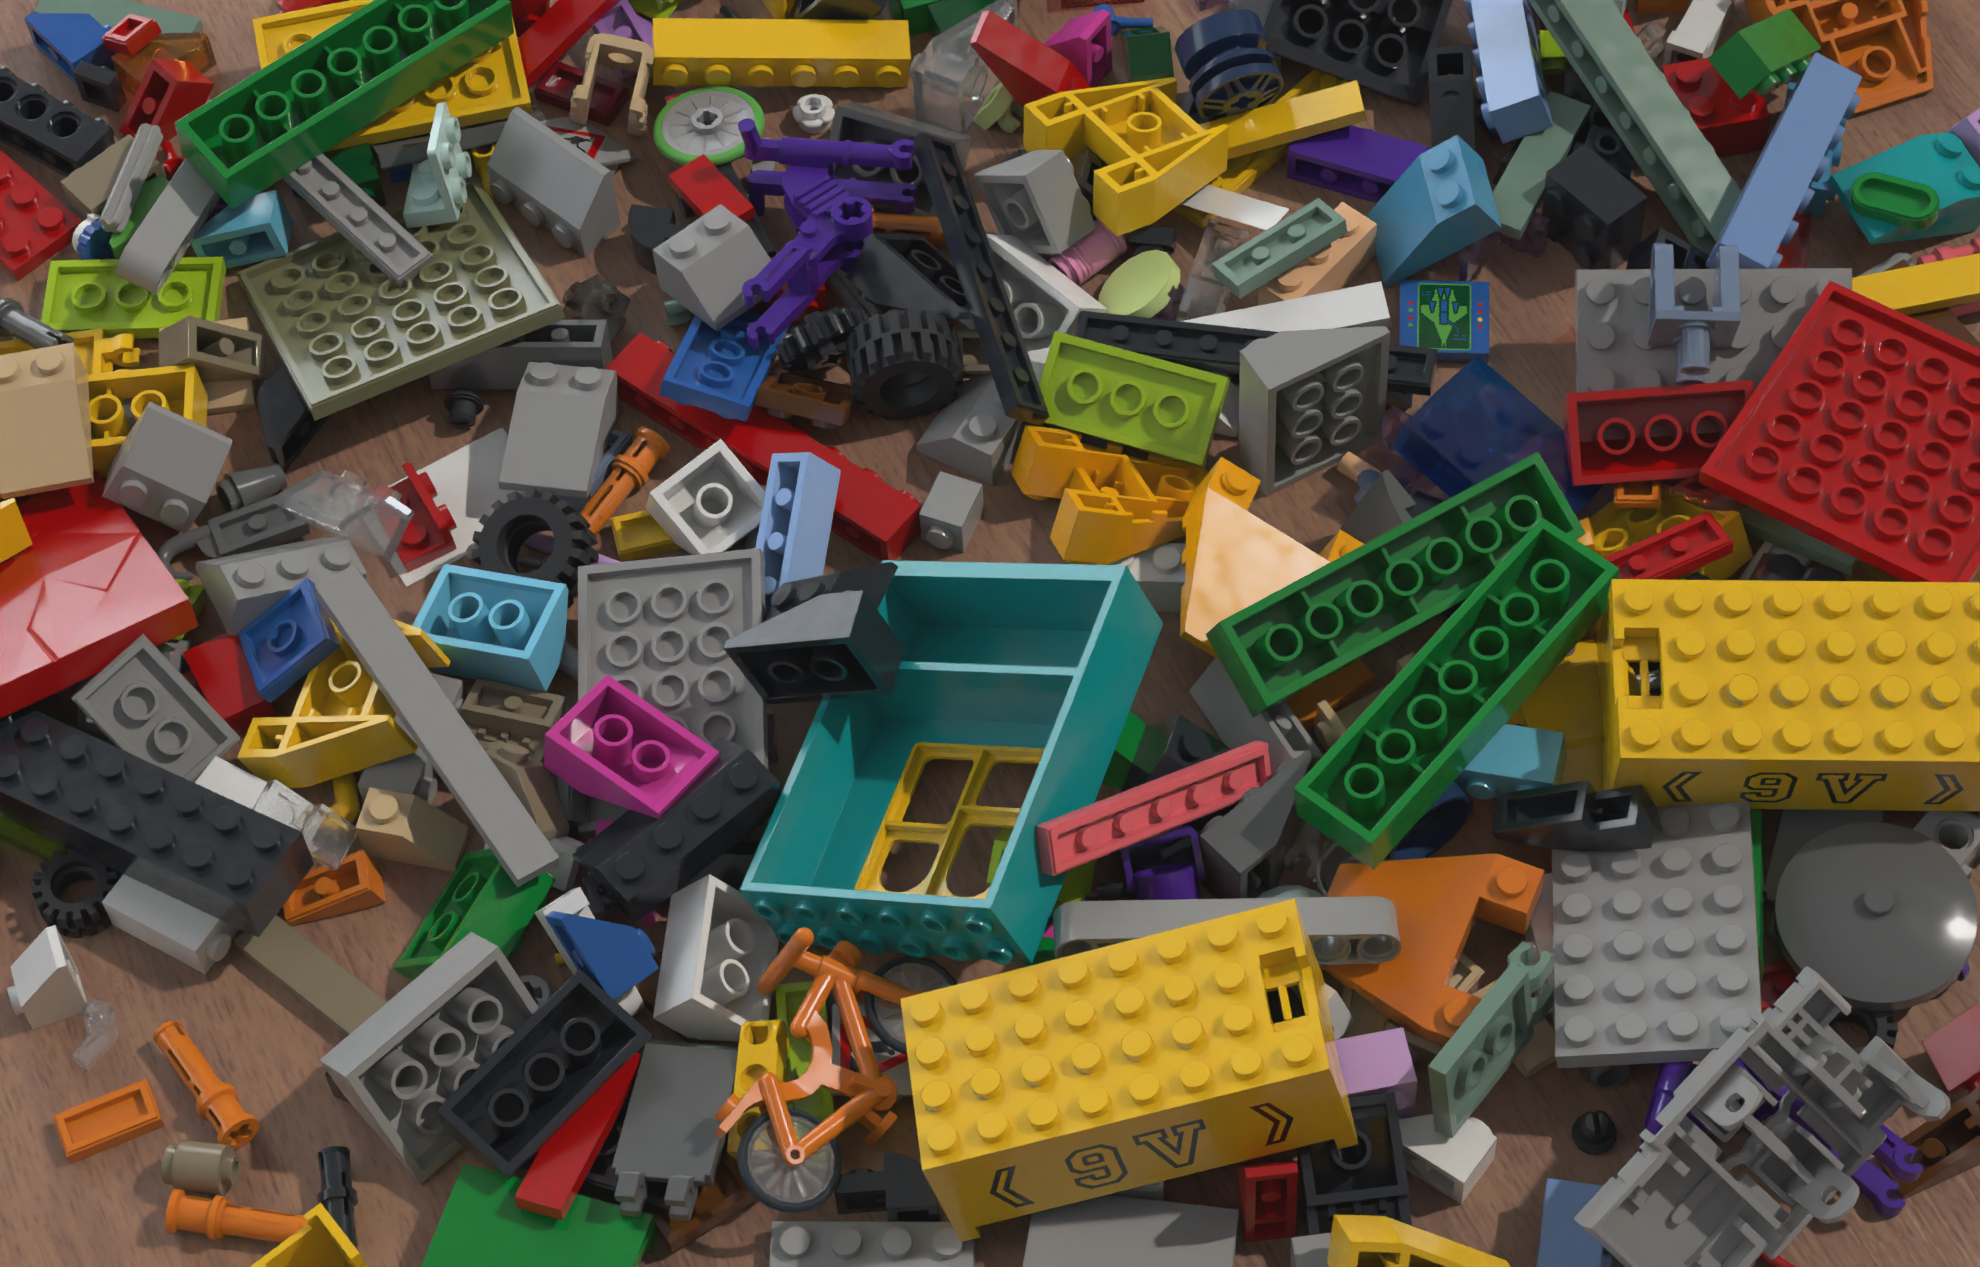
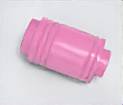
(1090, 254)

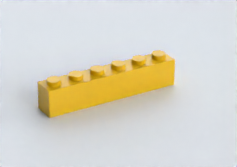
(780, 52)

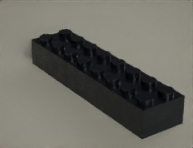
(148, 822)

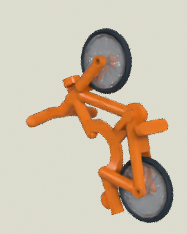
(789, 1154)

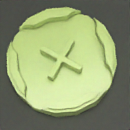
(1141, 285)

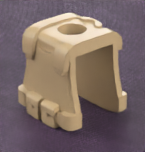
(622, 54)

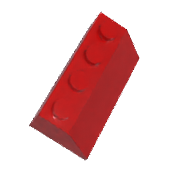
(1648, 430)

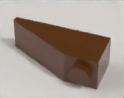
(1944, 1145)

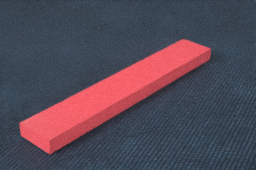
(1151, 808)

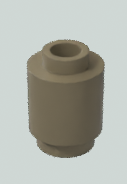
(200, 1167)

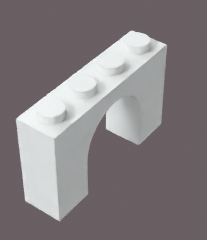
(168, 922)

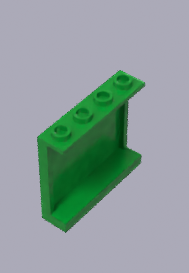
(489, 1230)

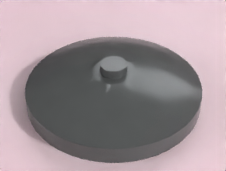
(1876, 914)

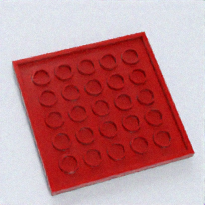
(1865, 440)

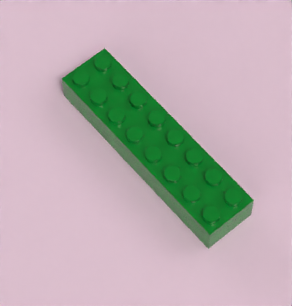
(333, 88)
(1385, 586)
(1456, 693)

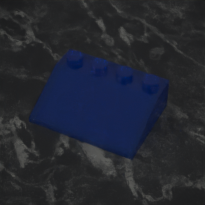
(1480, 428)

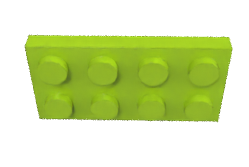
(91, 297)
(1132, 398)

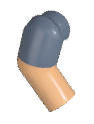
(1358, 471)

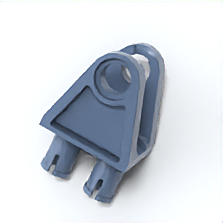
(1693, 330)

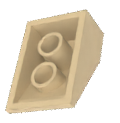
(44, 421)

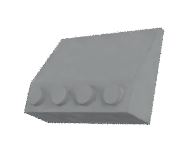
(1310, 400)
(427, 1047)
(1132, 1234)

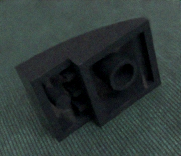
(1360, 1177)

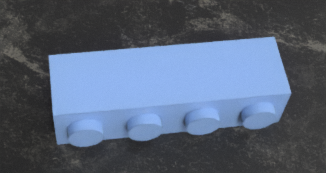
(796, 518)

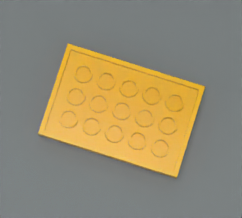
(474, 93)

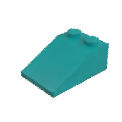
(1931, 160)

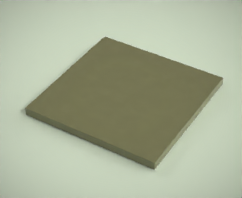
(358, 334)

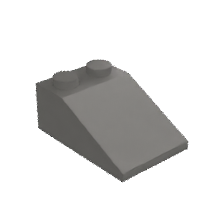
(559, 429)

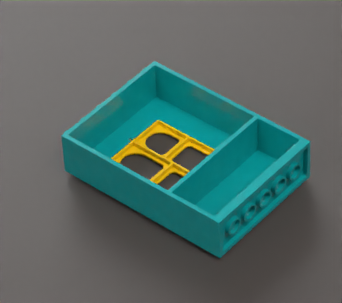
(990, 673)

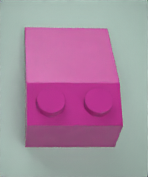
(625, 751)

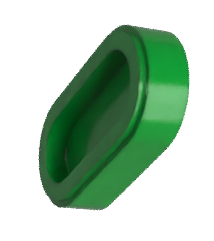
(1895, 200)

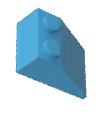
(1433, 210)

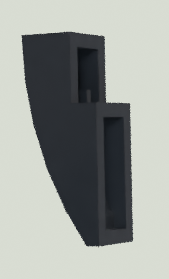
(1576, 817)

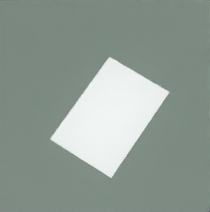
(468, 487)

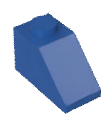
(69, 40)
(605, 951)

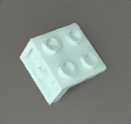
(439, 182)

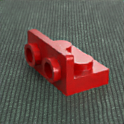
(430, 526)

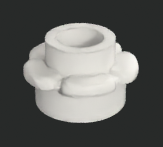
(814, 113)

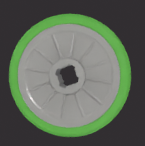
(706, 124)

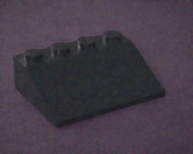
(1360, 40)

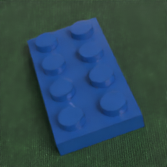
(720, 367)

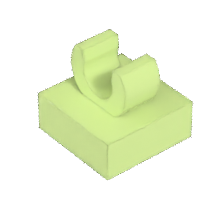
(998, 108)

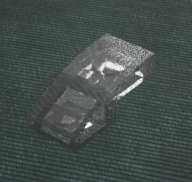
(323, 829)

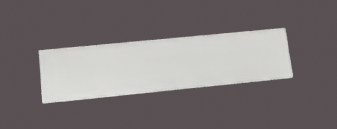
(1236, 207)

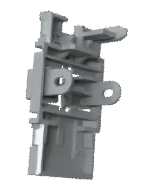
(1685, 1207)

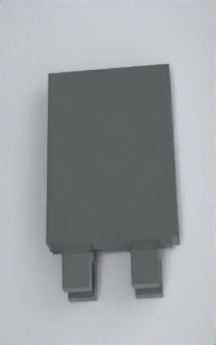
(672, 1126)

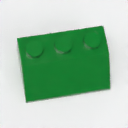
(478, 901)

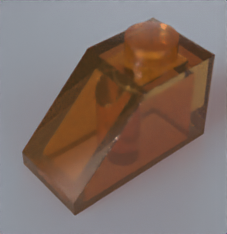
(169, 46)

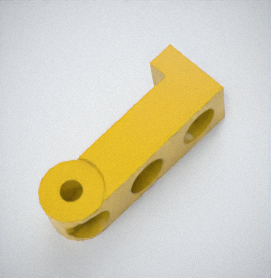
(760, 1050)

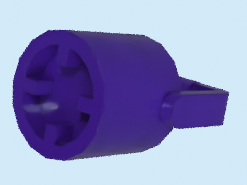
(1168, 880)

